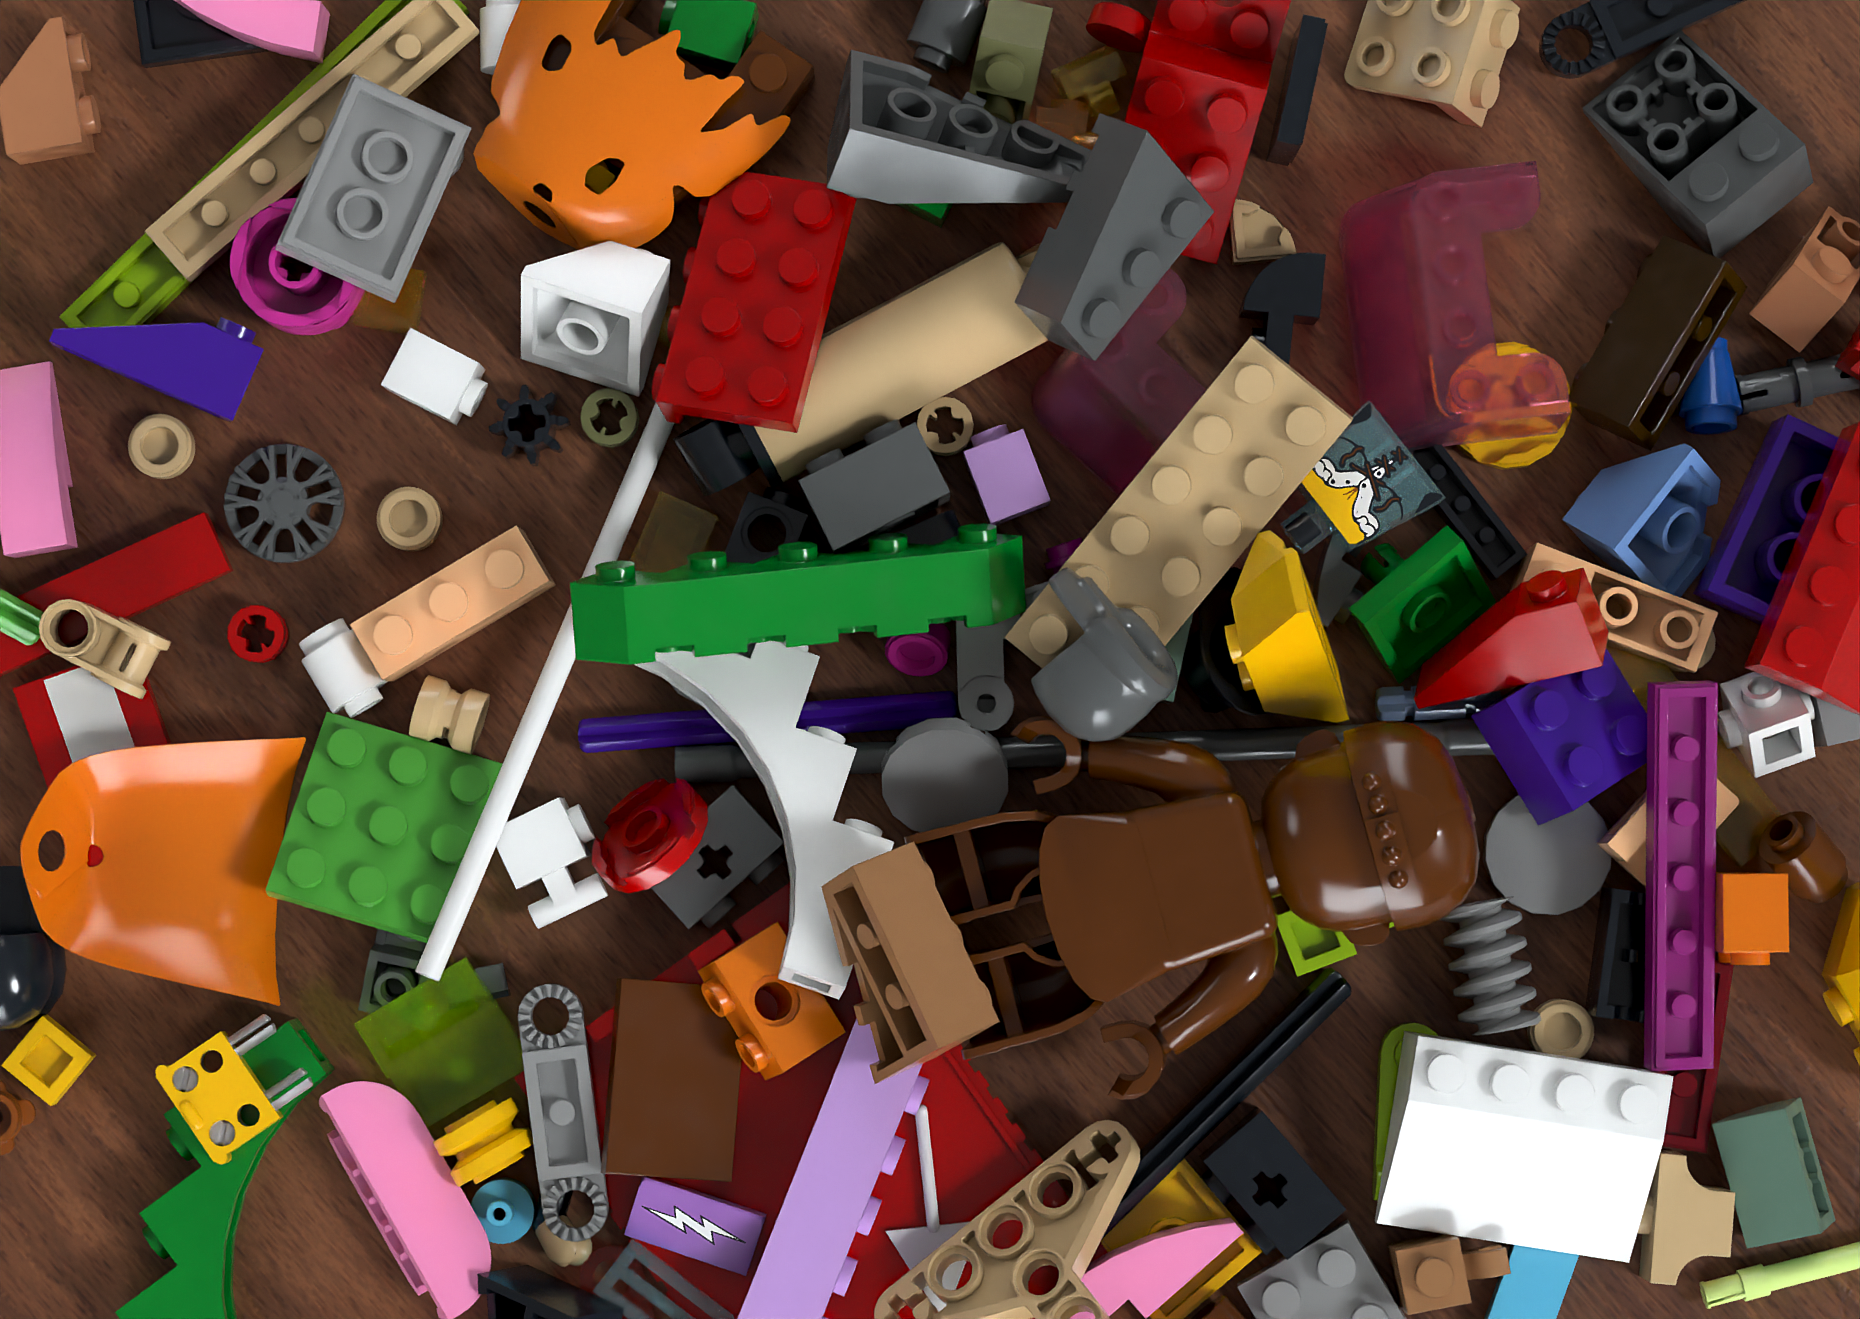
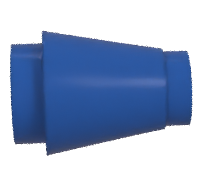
(1713, 395)

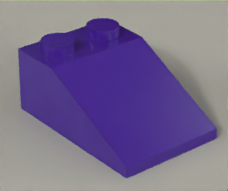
(181, 360)

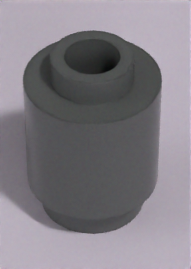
(946, 32)

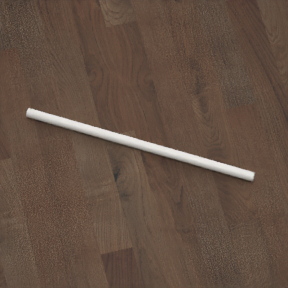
(539, 709)

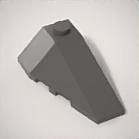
(919, 145)

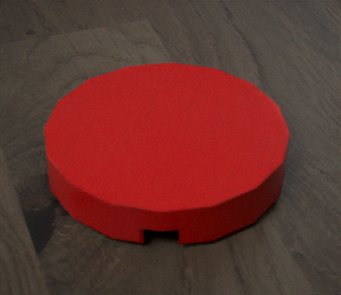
(650, 835)

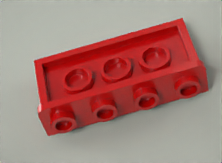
(754, 302)

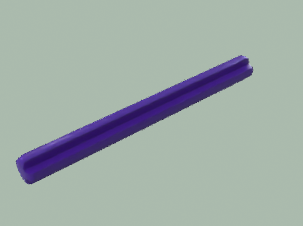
(700, 727)

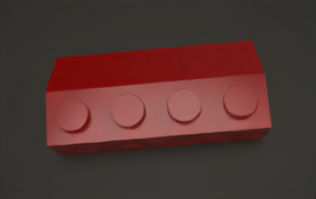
(1815, 613)

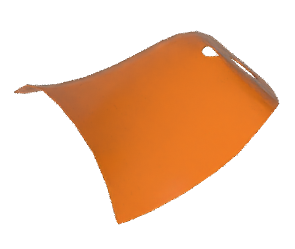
(183, 862)

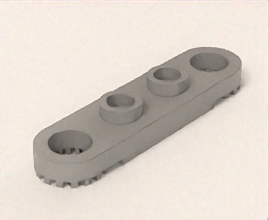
(563, 1112)

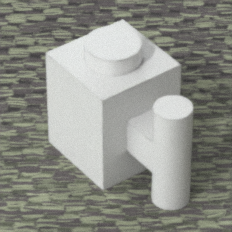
(542, 848)

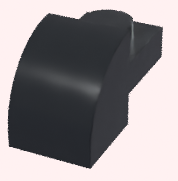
(1284, 295)

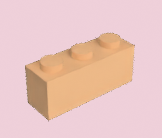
(452, 604)

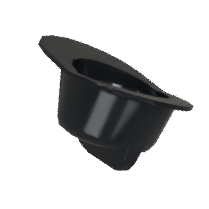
(1207, 655)

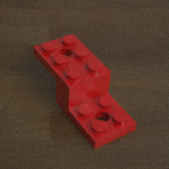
(1204, 96)

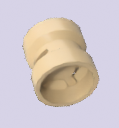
(449, 715)

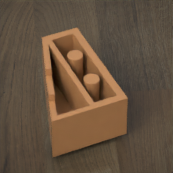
(907, 961)

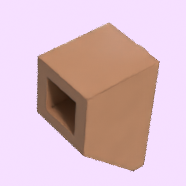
(46, 100)
(1812, 281)

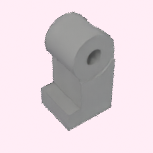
(982, 692)

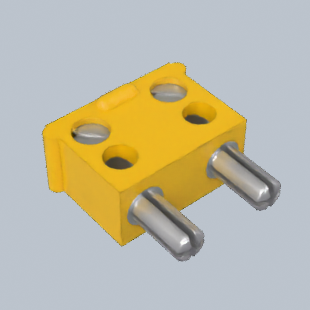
(215, 1100)

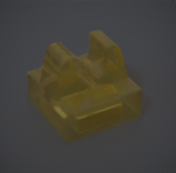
(1091, 80)

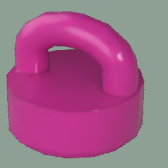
(921, 652)

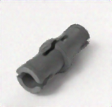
(1793, 383)

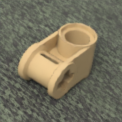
(107, 646)

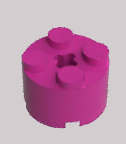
(262, 280)

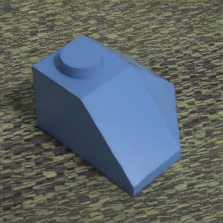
(1650, 517)

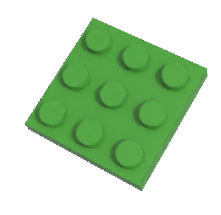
(380, 827)

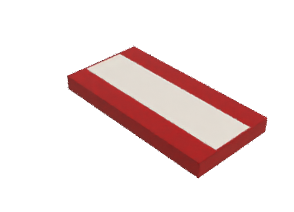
(82, 716)

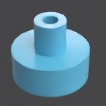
(514, 1199)

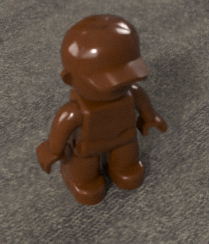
(1343, 834)

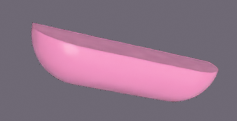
(409, 1193)

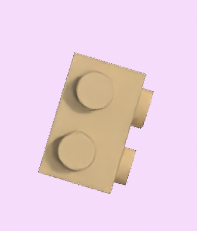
(1435, 52)

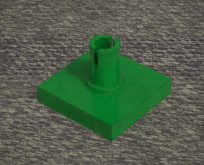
(1419, 601)

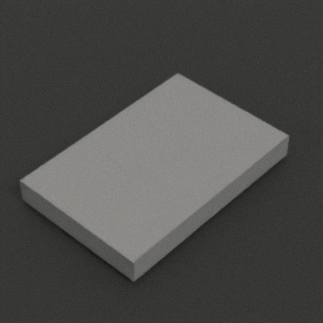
(373, 188)

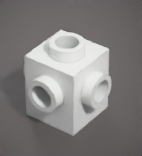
(1762, 709)

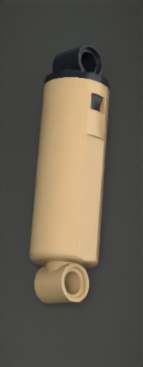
(881, 369)

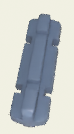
(1395, 704)

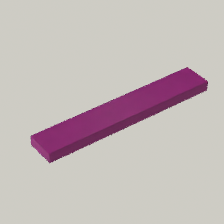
(1680, 875)

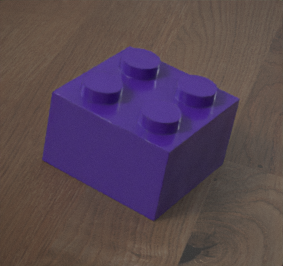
(1566, 737)

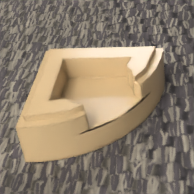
(1257, 235)

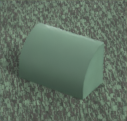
(1774, 1173)

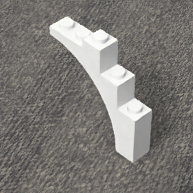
(804, 780)

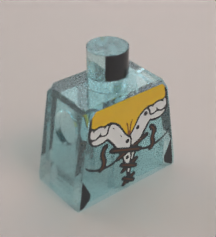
(1361, 487)

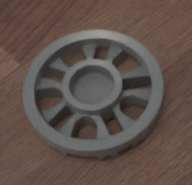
(284, 503)

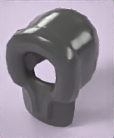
(1110, 672)

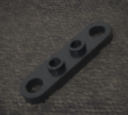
(1621, 29)

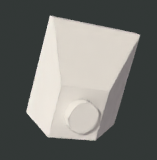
(595, 313)

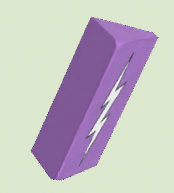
(695, 1224)

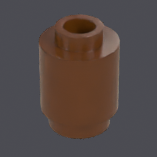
(1807, 854)

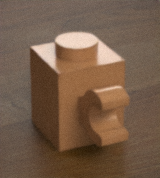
(1434, 1271)

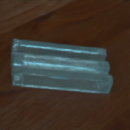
(664, 1271)

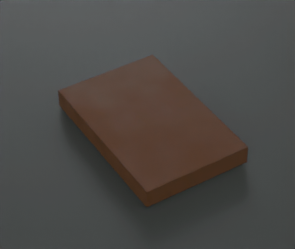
(670, 1085)

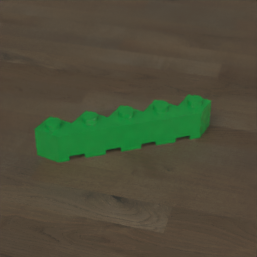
(797, 596)

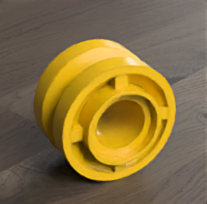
(484, 1142)

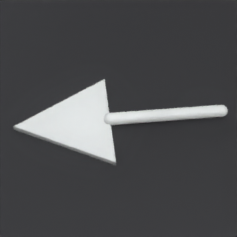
(919, 1242)

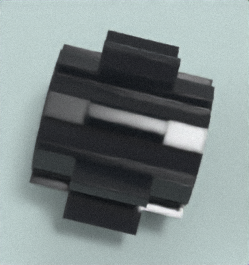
(515, 414)

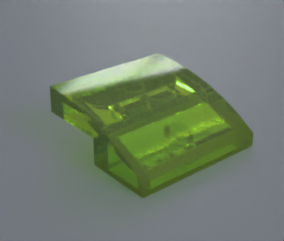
(443, 1042)

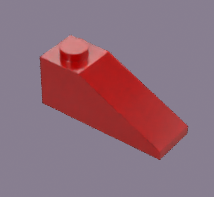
(1526, 637)

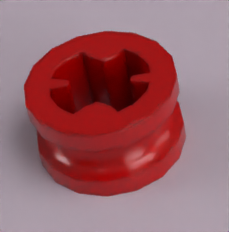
(242, 645)

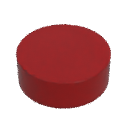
(1118, 26)

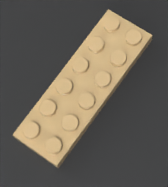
(1196, 500)

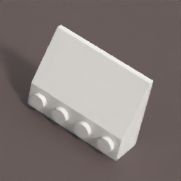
(1521, 1146)

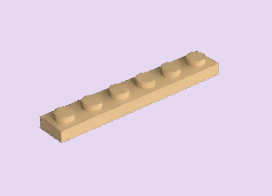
(283, 152)

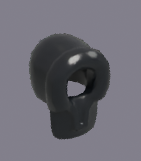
(29, 959)

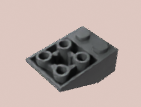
(1701, 144)

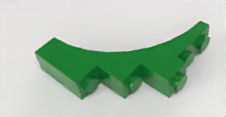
(202, 1213)

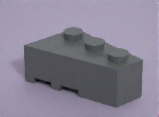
(1114, 241)

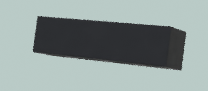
(1470, 514)

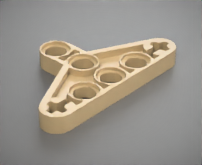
(1050, 1236)

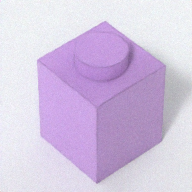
(1005, 474)

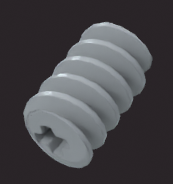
(1490, 967)

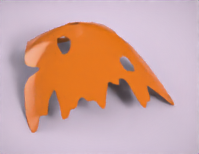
(603, 109)

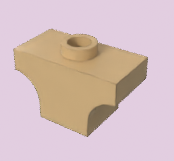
(1682, 1221)

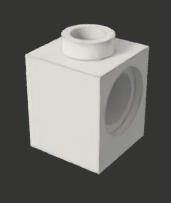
(436, 378)

